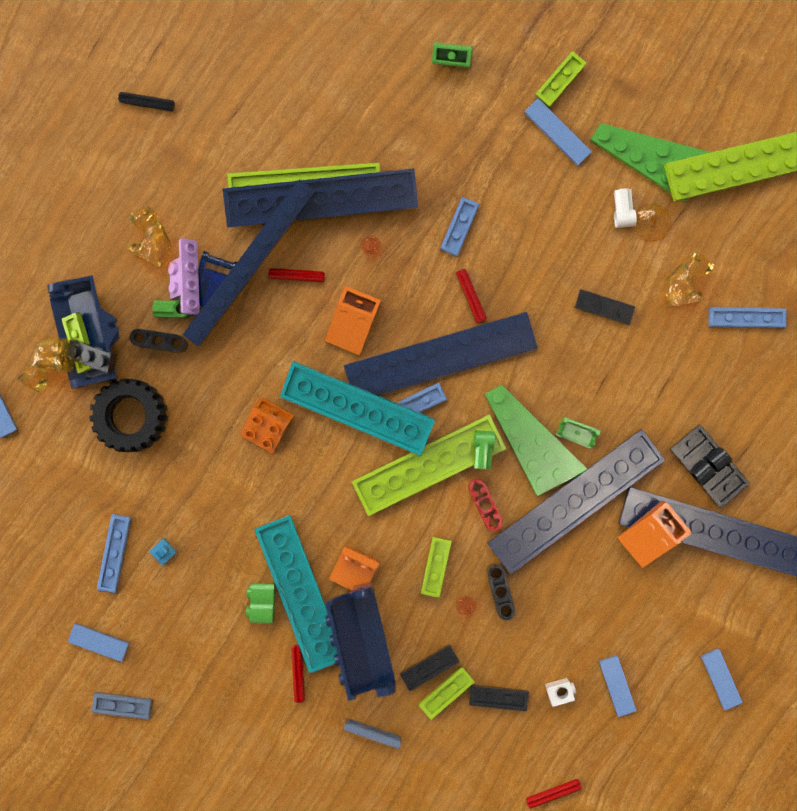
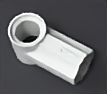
(624, 214)

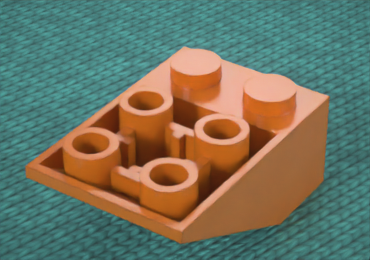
(352, 320)
(654, 534)

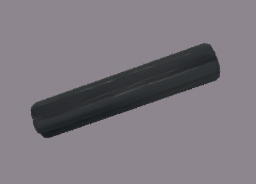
(146, 101)

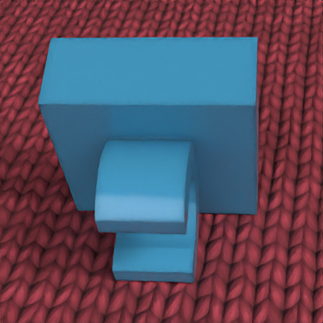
(163, 551)

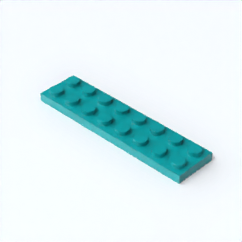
(357, 408)
(298, 591)

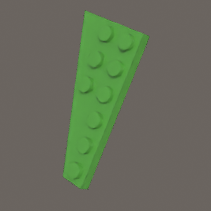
(642, 152)
(537, 450)

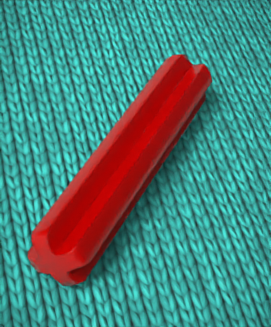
(298, 275)
(471, 295)
(298, 676)
(553, 793)

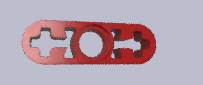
(496, 515)

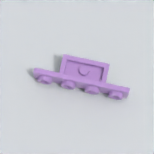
(185, 278)

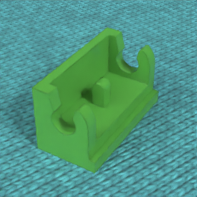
(577, 432)

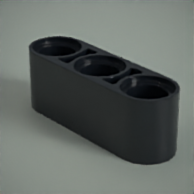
(149, 340)
(506, 599)

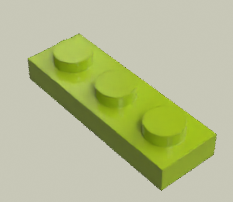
(560, 79)
(76, 330)
(436, 567)
(446, 692)

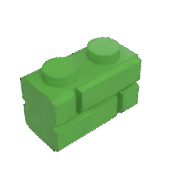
(452, 54)

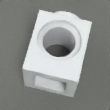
(553, 687)

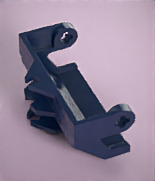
(81, 296)
(360, 642)

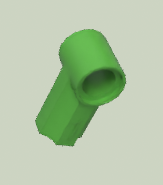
(168, 309)
(483, 445)

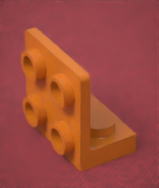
(266, 425)
(353, 568)

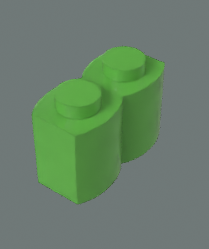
(261, 602)

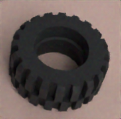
(103, 415)

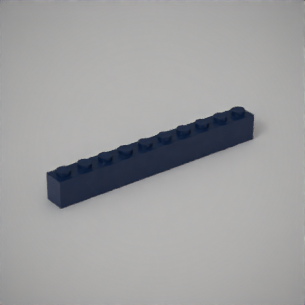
(249, 262)

